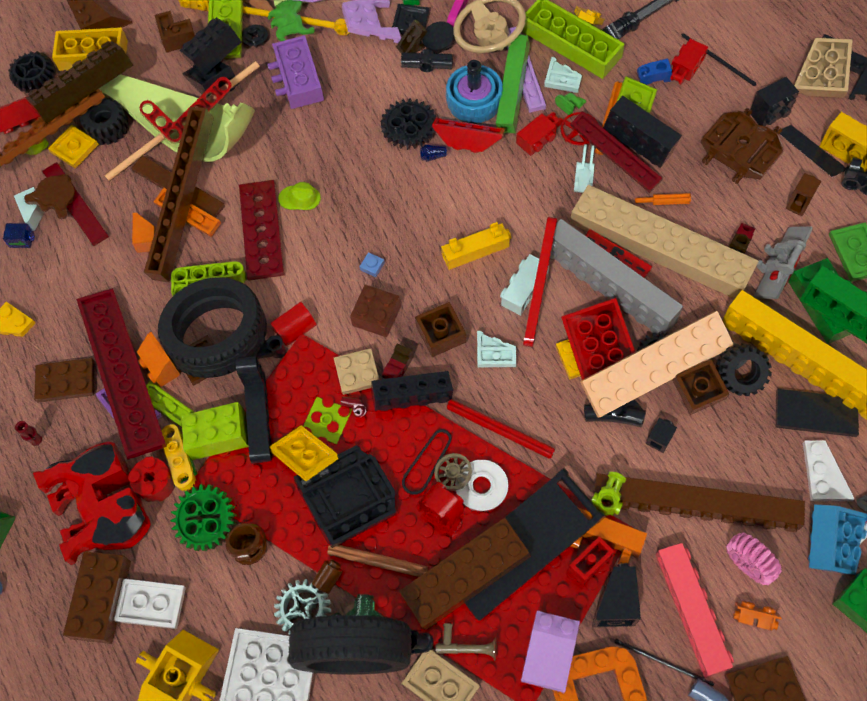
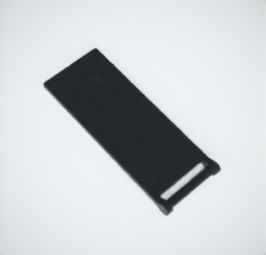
(547, 527)

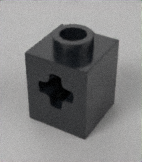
(661, 435)

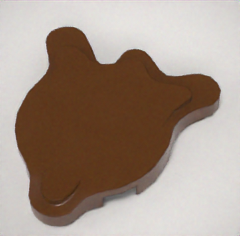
(53, 193)

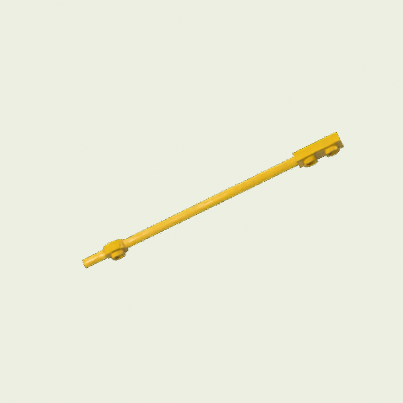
(339, 26)

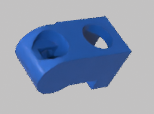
(655, 72)

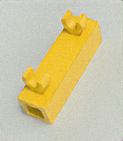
(475, 246)

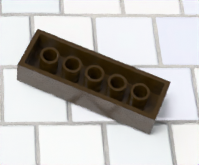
(79, 81)

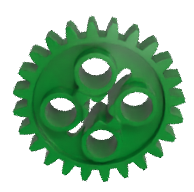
(203, 536)

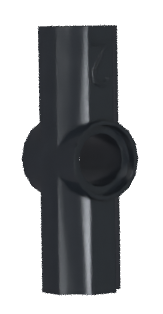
(426, 60)

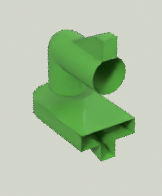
(568, 102)

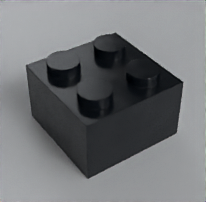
(774, 102)

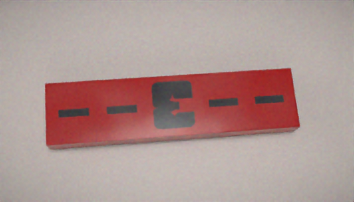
(621, 254)

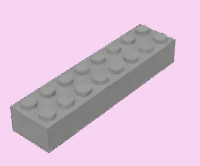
(614, 279)

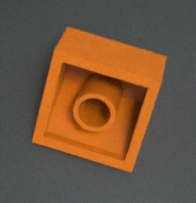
(157, 361)

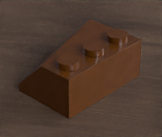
(97, 14)

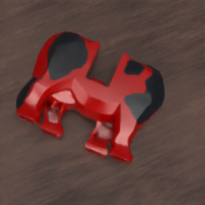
(107, 521)

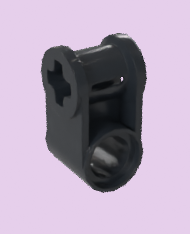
(421, 642)

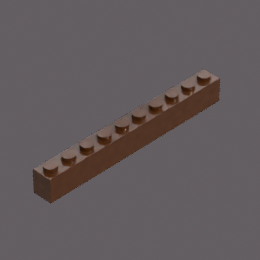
(179, 195)
(708, 503)

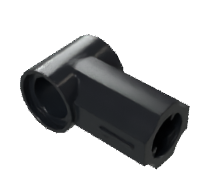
(268, 345)

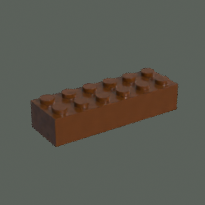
(465, 574)

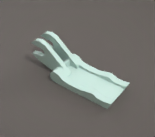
(584, 172)

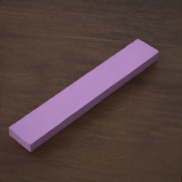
(531, 89)

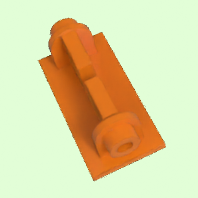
(765, 616)

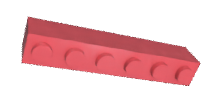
(694, 610)

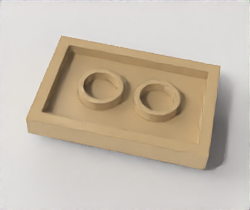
(438, 680)

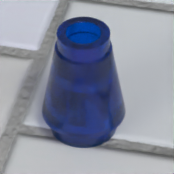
(432, 152)

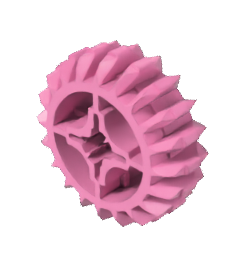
(754, 558)

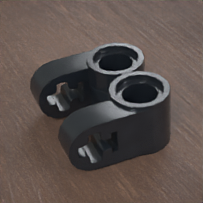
(855, 176)

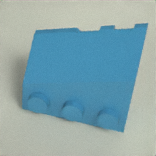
(836, 539)

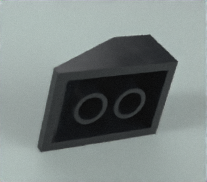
(203, 82)

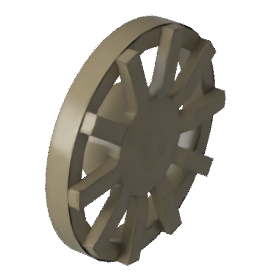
(453, 471)

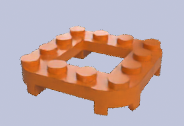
(603, 661)

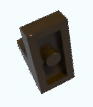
(412, 38)

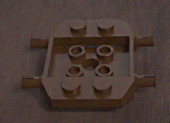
(736, 154)

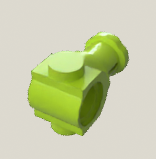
(610, 494)

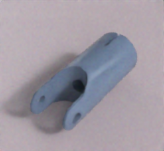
(703, 692)

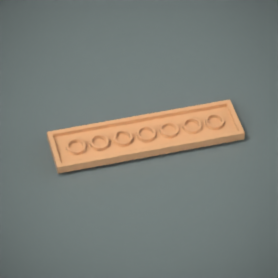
(656, 364)

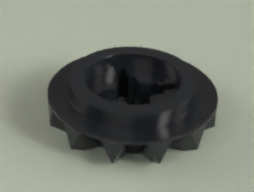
(254, 30)

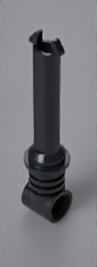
(630, 20)

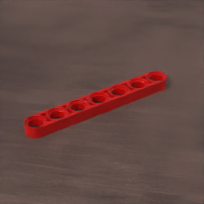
(540, 282)

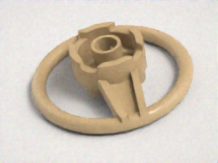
(490, 28)

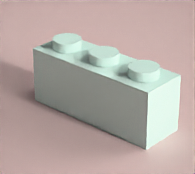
(521, 286)

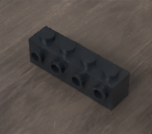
(411, 390)

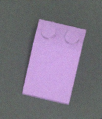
(550, 651)

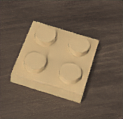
(356, 371)

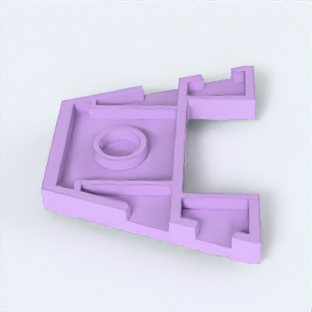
(363, 19)

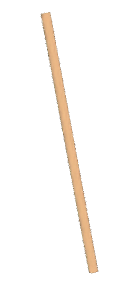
(135, 156)

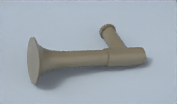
(447, 647)

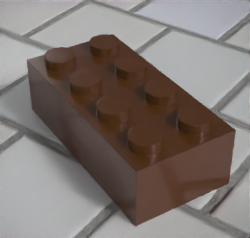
(96, 597)

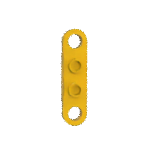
(177, 459)

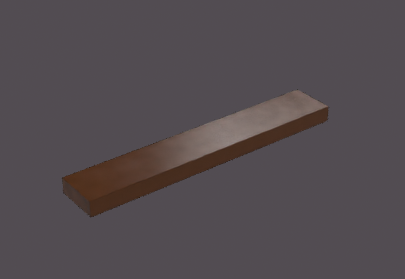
(161, 176)

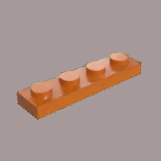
(196, 217)

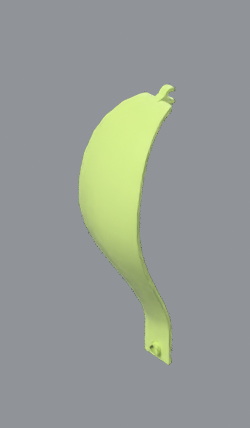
(227, 125)

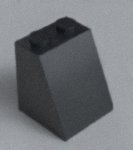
(619, 600)

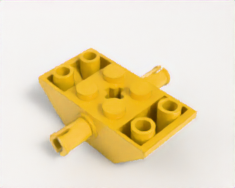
(182, 656)

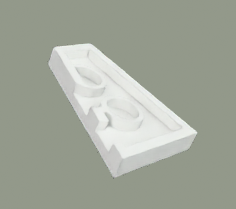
(823, 474)

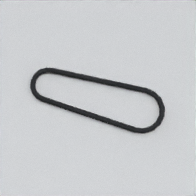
(417, 458)

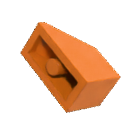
(142, 233)

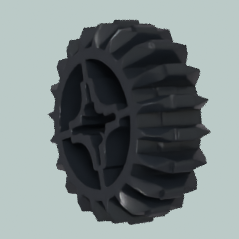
(30, 67)

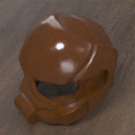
(246, 543)

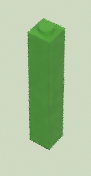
(513, 84)

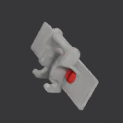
(781, 262)

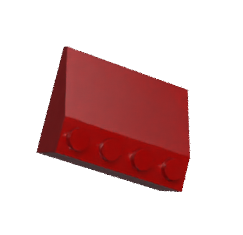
(598, 337)

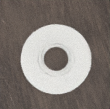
(497, 491)

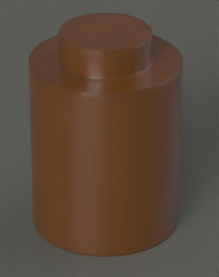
(327, 576)

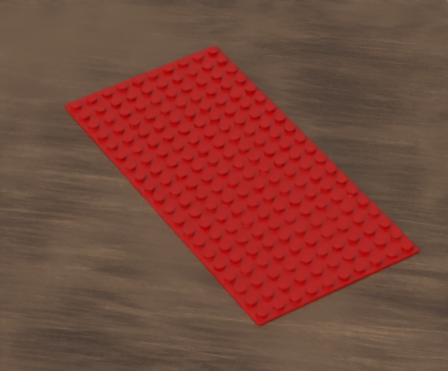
(269, 498)

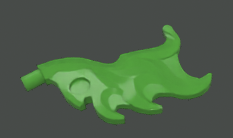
(288, 20)

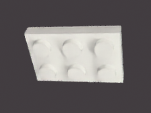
(149, 603)

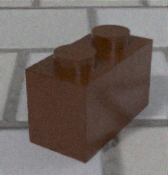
(803, 194)

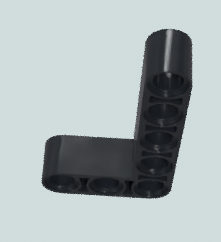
(257, 411)

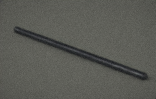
(724, 63)

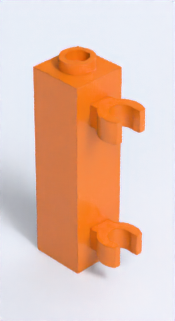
(616, 535)

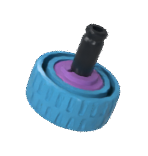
(474, 93)

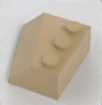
(826, 68)

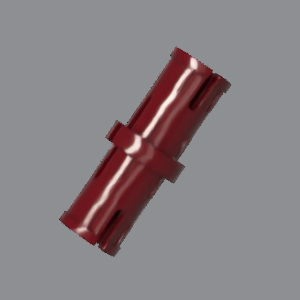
(28, 433)

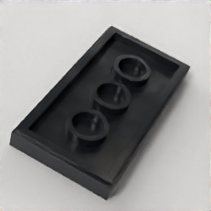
(815, 413)

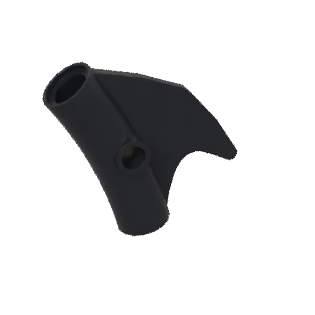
(629, 413)

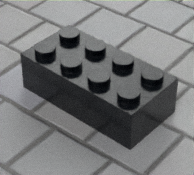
(641, 131)

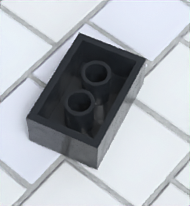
(210, 45)

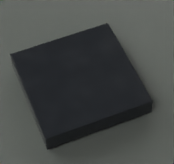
(407, 13)

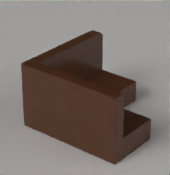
(173, 34)

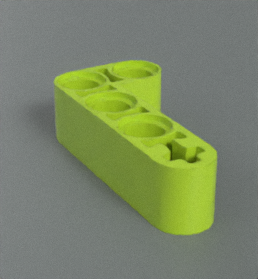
(191, 273)

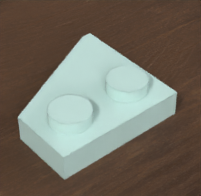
(562, 77)
(494, 353)

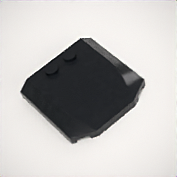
(348, 496)

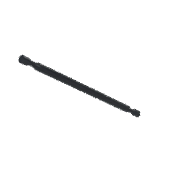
(663, 662)

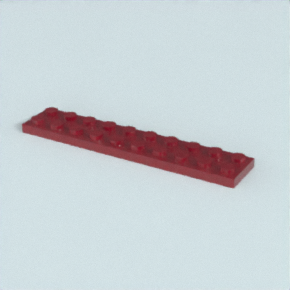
(121, 374)

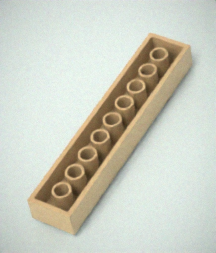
(663, 242)

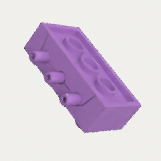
(296, 72)

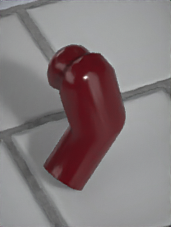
(355, 404)

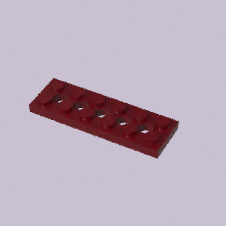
(271, 235)

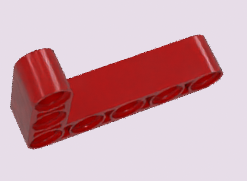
(177, 125)

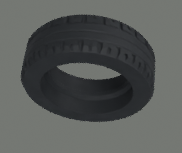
(198, 299)
(349, 645)

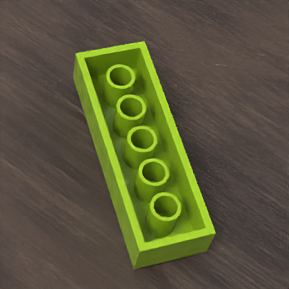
(573, 37)

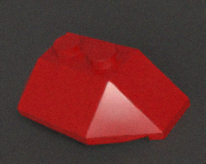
(467, 135)

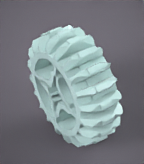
(311, 603)

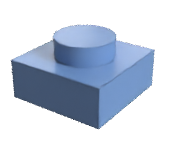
(372, 264)

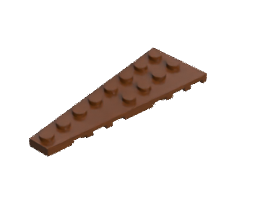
(41, 129)

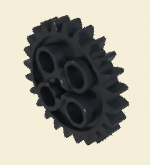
(407, 119)

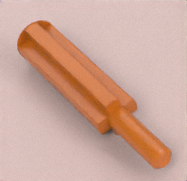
(666, 199)

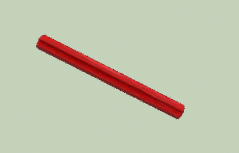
(501, 429)

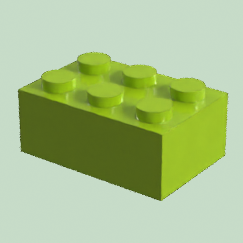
(214, 431)

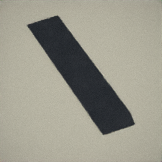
(812, 151)

